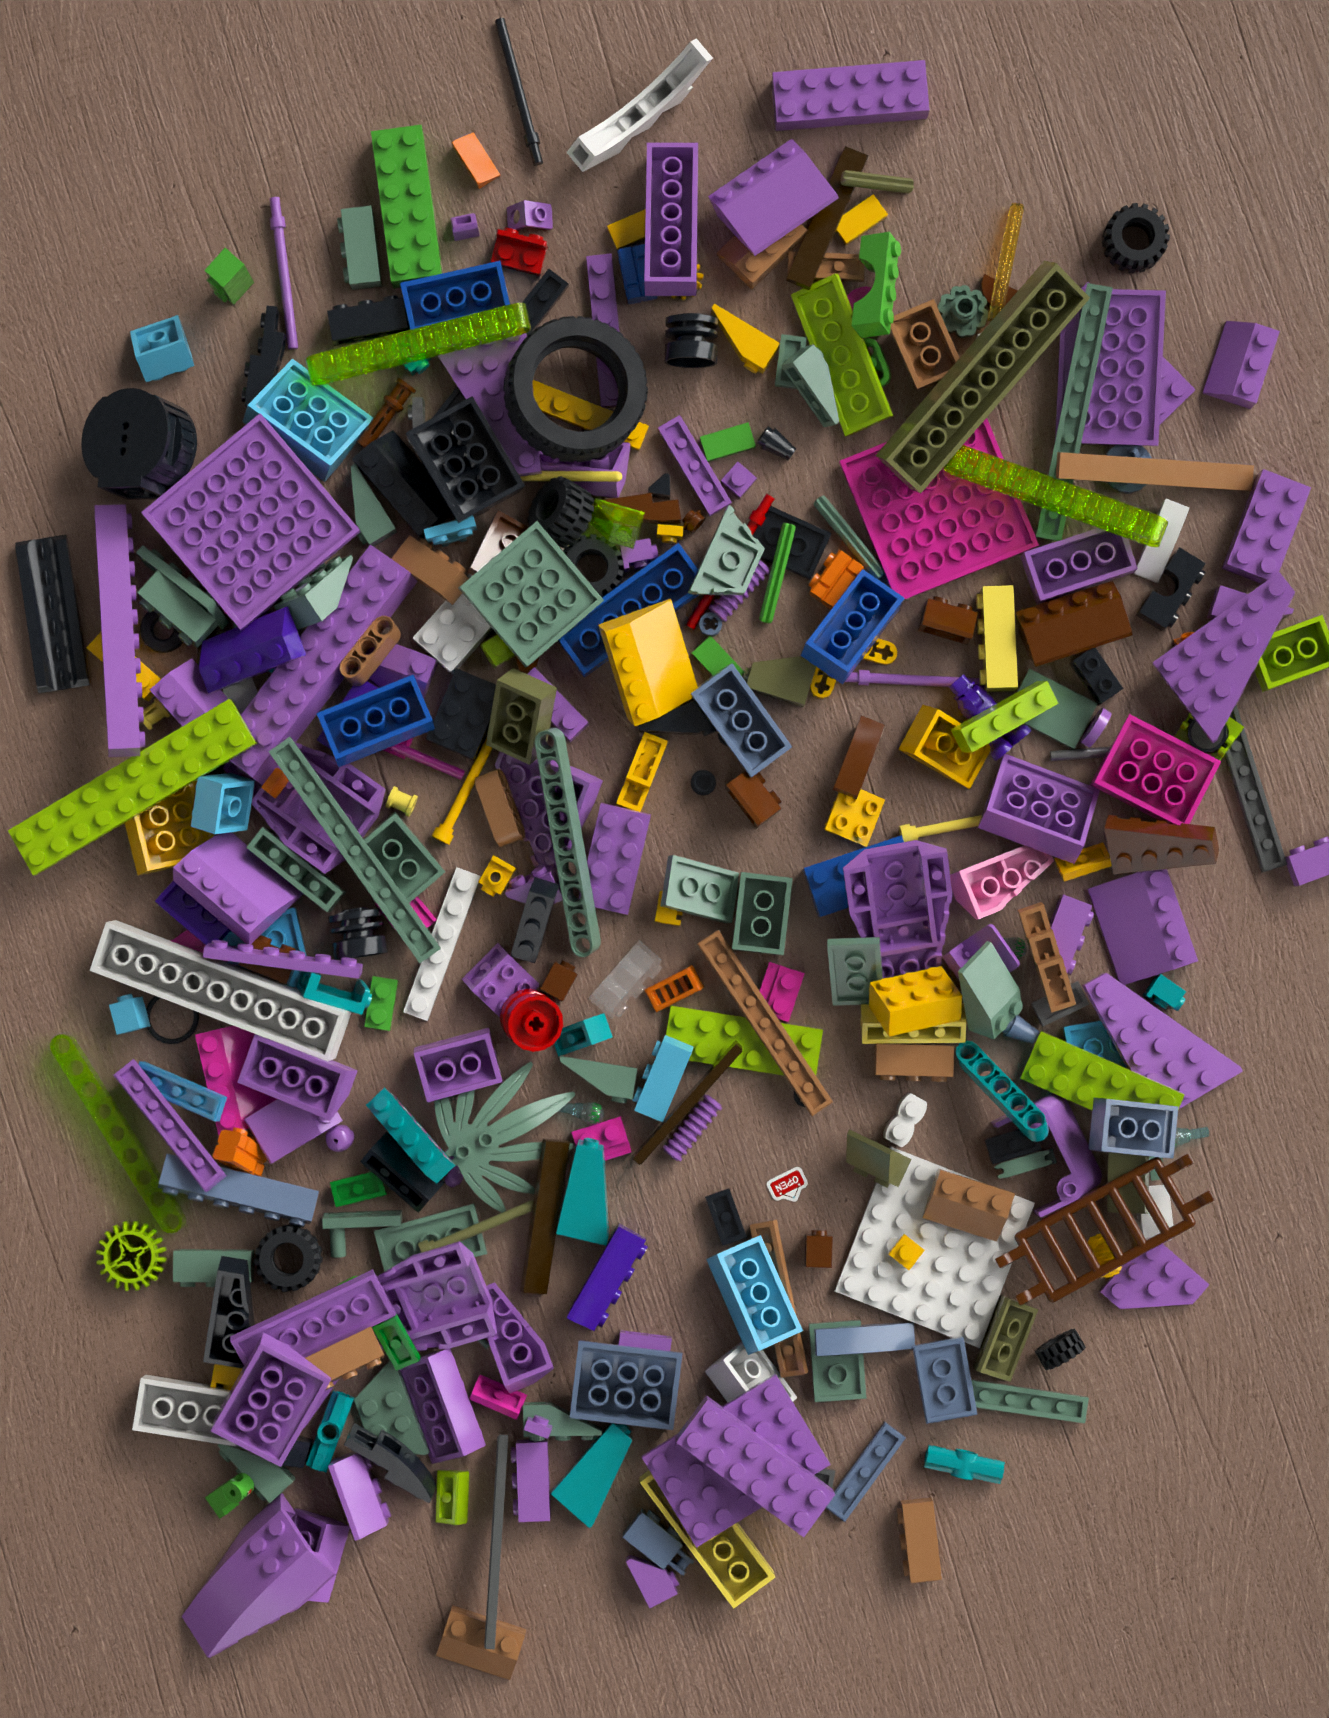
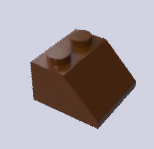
(948, 621)
(753, 798)

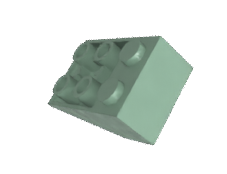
(317, 593)

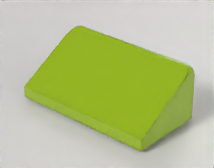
(452, 1497)

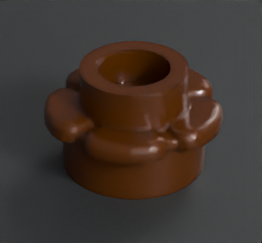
(693, 521)

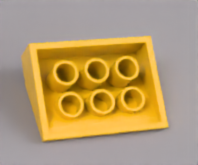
(649, 661)
(164, 832)

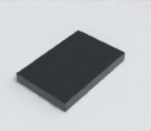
(806, 546)

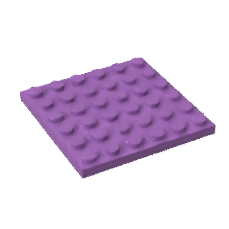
(251, 521)

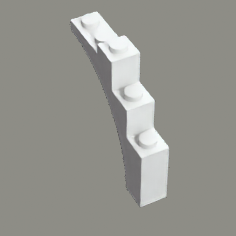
(641, 112)

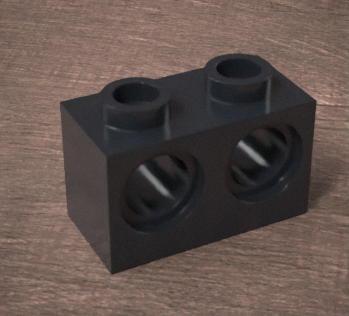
(1096, 676)

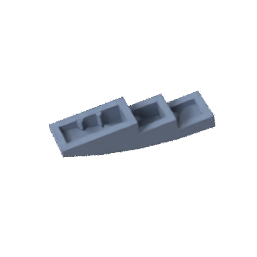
(864, 1339)

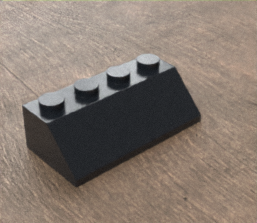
(403, 482)

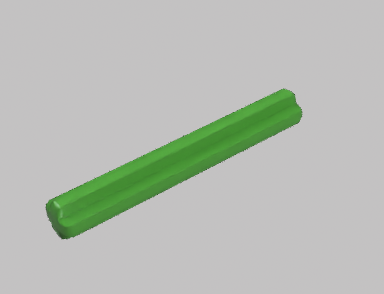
(777, 573)

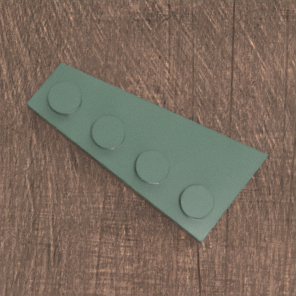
(155, 562)

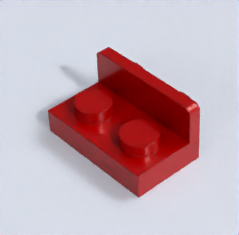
(520, 251)

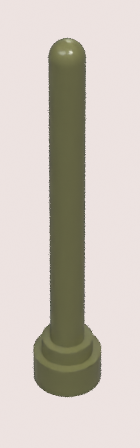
(478, 1228)

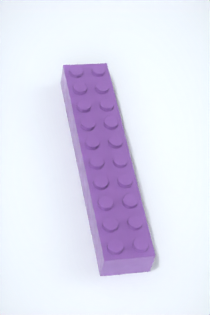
(304, 685)

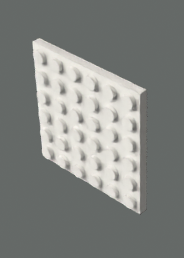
(955, 1277)

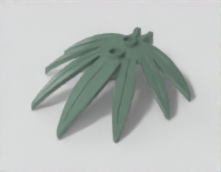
(478, 1143)

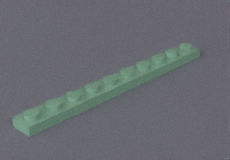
(1077, 394)
(354, 849)

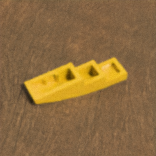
(642, 772)

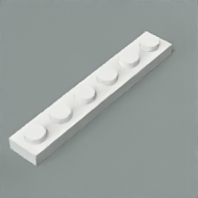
(446, 934)

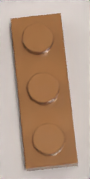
(846, 265)

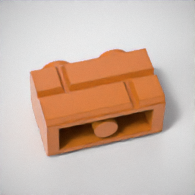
(835, 579)
(240, 1152)

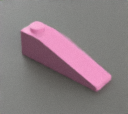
(993, 883)

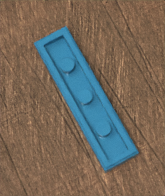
(186, 1093)

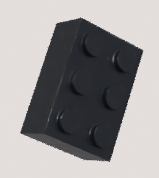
(463, 715)

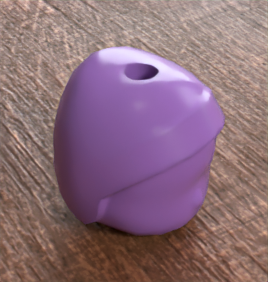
(339, 1138)

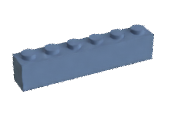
(243, 1191)

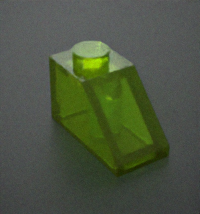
(617, 522)

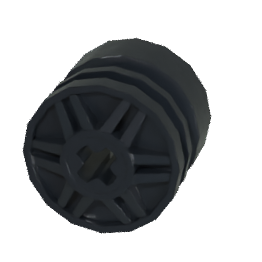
(691, 334)
(357, 933)

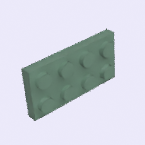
(402, 1241)

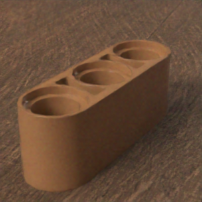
(369, 663)
(500, 807)

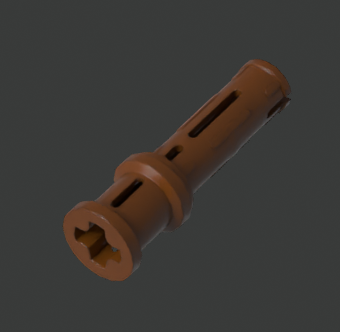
(389, 401)

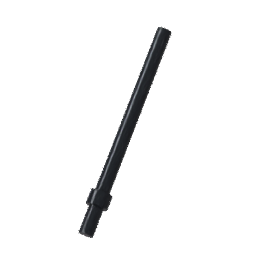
(531, 137)

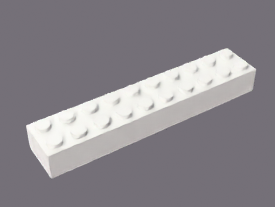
(219, 990)

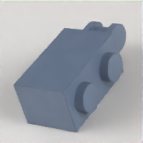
(657, 1541)

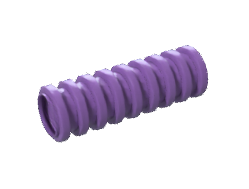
(726, 603)
(692, 1127)

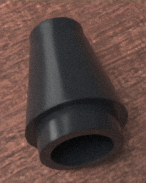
(775, 443)

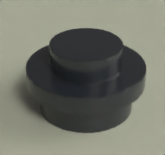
(703, 782)

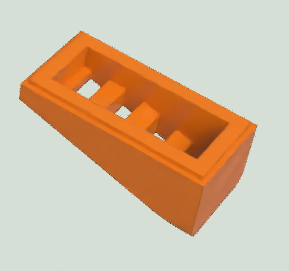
(694, 979)

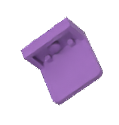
(965, 950)

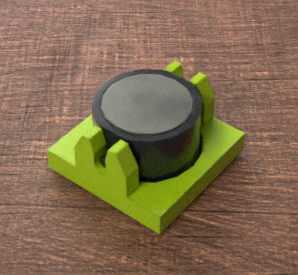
(1193, 735)

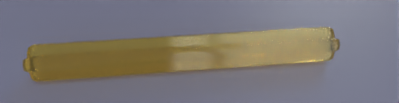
(1006, 260)

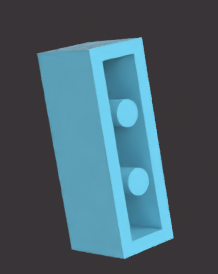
(662, 1078)

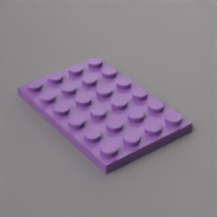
(1128, 370)
(703, 1497)

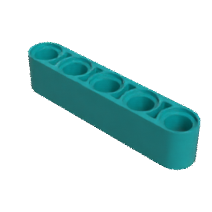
(1005, 1101)

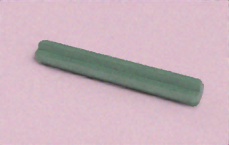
(849, 537)

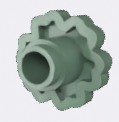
(963, 311)

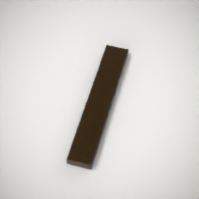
(825, 223)
(687, 1102)
(544, 1216)

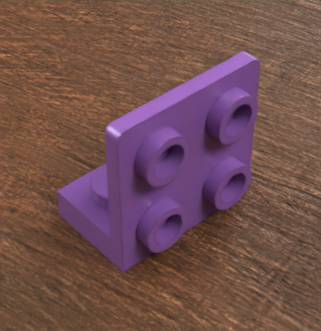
(497, 978)

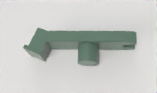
(1026, 1163)

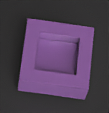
(738, 480)
(538, 1426)

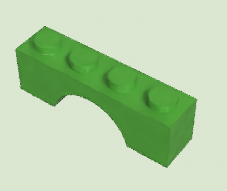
(874, 312)

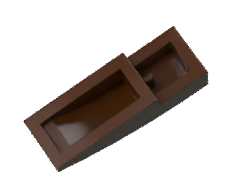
(655, 513)
(858, 757)

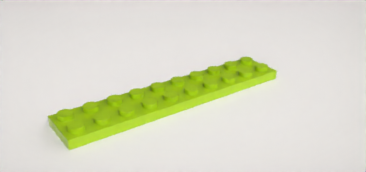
(132, 787)

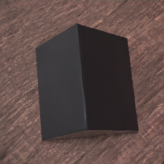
(661, 487)

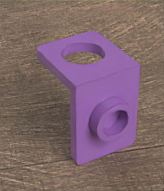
(531, 215)

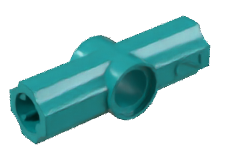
(324, 1446)
(964, 1464)

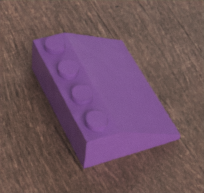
(772, 197)
(1039, 808)
(235, 885)
(1142, 925)
(270, 1400)

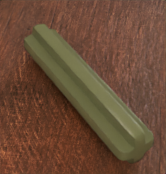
(877, 181)

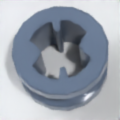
(710, 632)

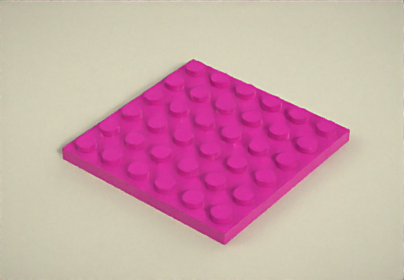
(943, 530)

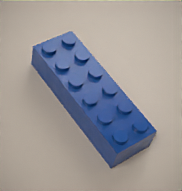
(660, 580)

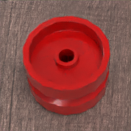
(536, 1007)

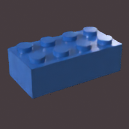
(454, 294)
(852, 626)
(375, 721)
(828, 883)

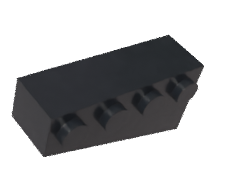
(229, 1312)

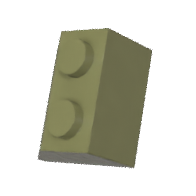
(876, 1160)

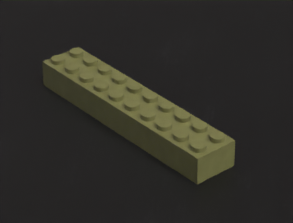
(983, 376)

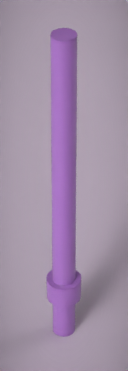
(277, 224)
(864, 677)

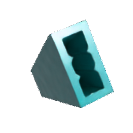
(585, 1201)
(591, 1477)

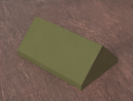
(1118, 1165)
(1005, 1338)

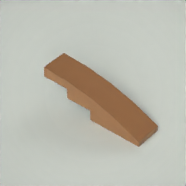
(1046, 957)

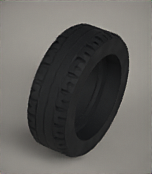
(603, 343)

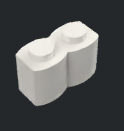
(908, 1113)

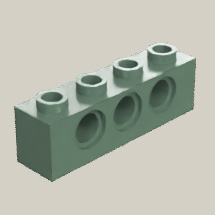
(296, 870)

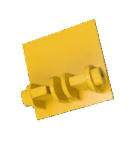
(855, 817)

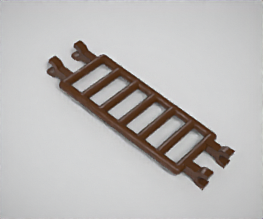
(1120, 1258)

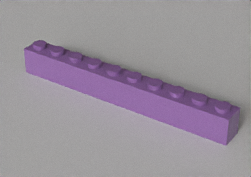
(117, 631)

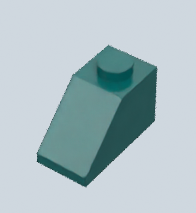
(583, 1034)

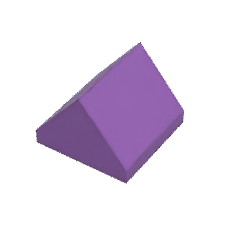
(464, 227)

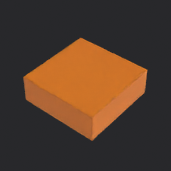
(275, 783)

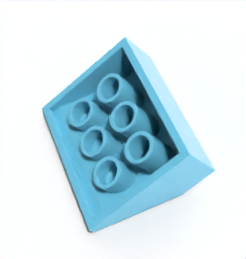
(310, 418)

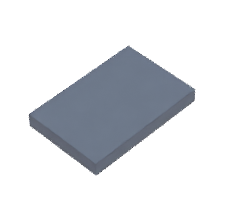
(944, 1380)

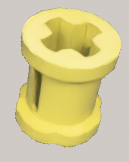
(154, 713)
(401, 801)

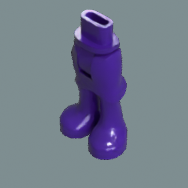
(973, 700)

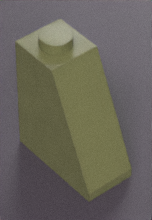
(781, 679)

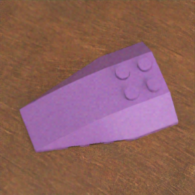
(295, 822)
(903, 899)
(440, 1298)
(257, 1580)

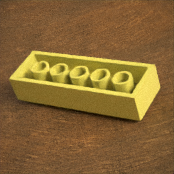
(727, 1557)

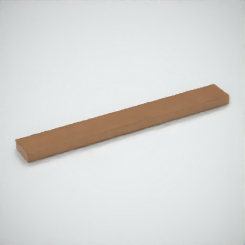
(1154, 471)
(765, 1023)

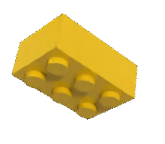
(915, 1001)

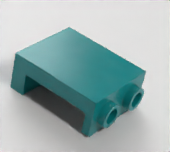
(353, 1001)

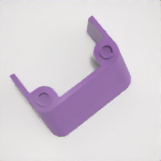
(1066, 1131)

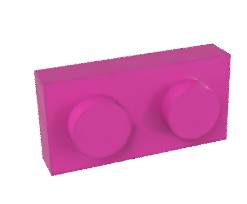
(496, 1397)

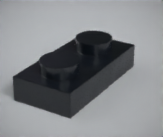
(1010, 1146)
(725, 1216)

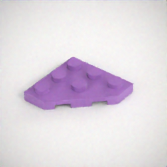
(1154, 1281)

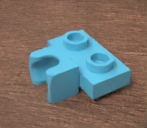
(450, 532)

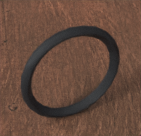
(167, 1040)

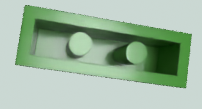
(228, 277)

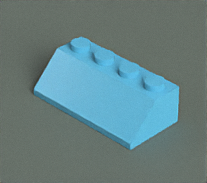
(754, 1295)

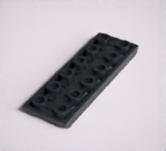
(52, 614)

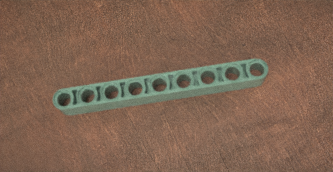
(572, 830)

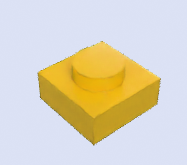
(669, 533)
(906, 1252)

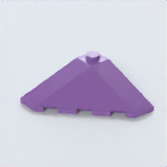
(530, 801)

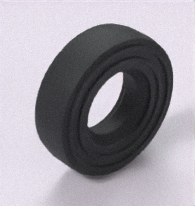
(149, 638)

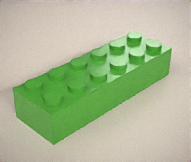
(406, 203)

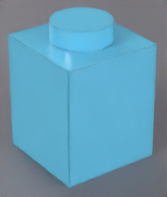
(129, 1014)

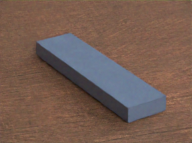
(865, 1471)

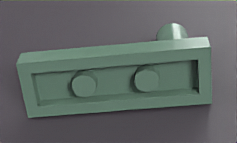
(338, 1221)

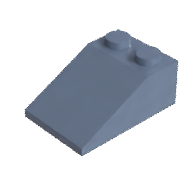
(1133, 1128)

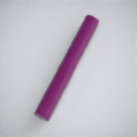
(428, 760)

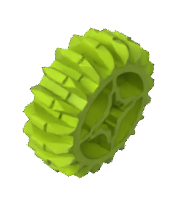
(111, 1266)

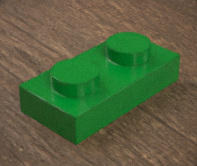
(357, 1189)
(396, 1343)

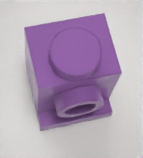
(639, 556)

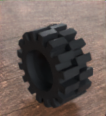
(1060, 1349)

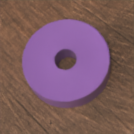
(1095, 727)

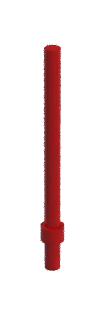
(756, 519)

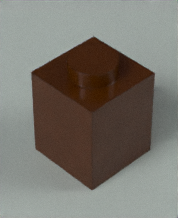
(559, 980)
(818, 1249)

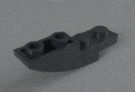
(272, 348)
(402, 1465)

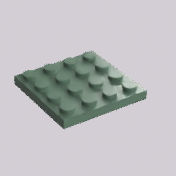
(531, 594)

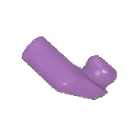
(454, 1175)

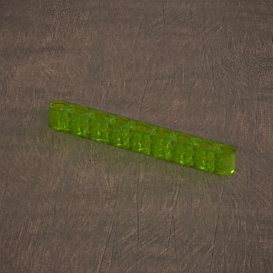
(418, 344)
(1057, 496)
(106, 1127)

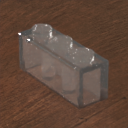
(626, 980)

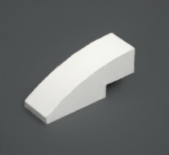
(1152, 559)

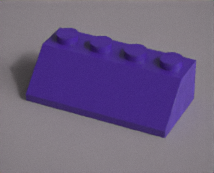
(250, 652)
(606, 1278)

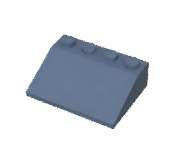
(626, 1385)

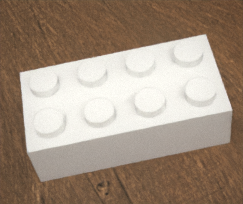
(453, 633)
(178, 1408)

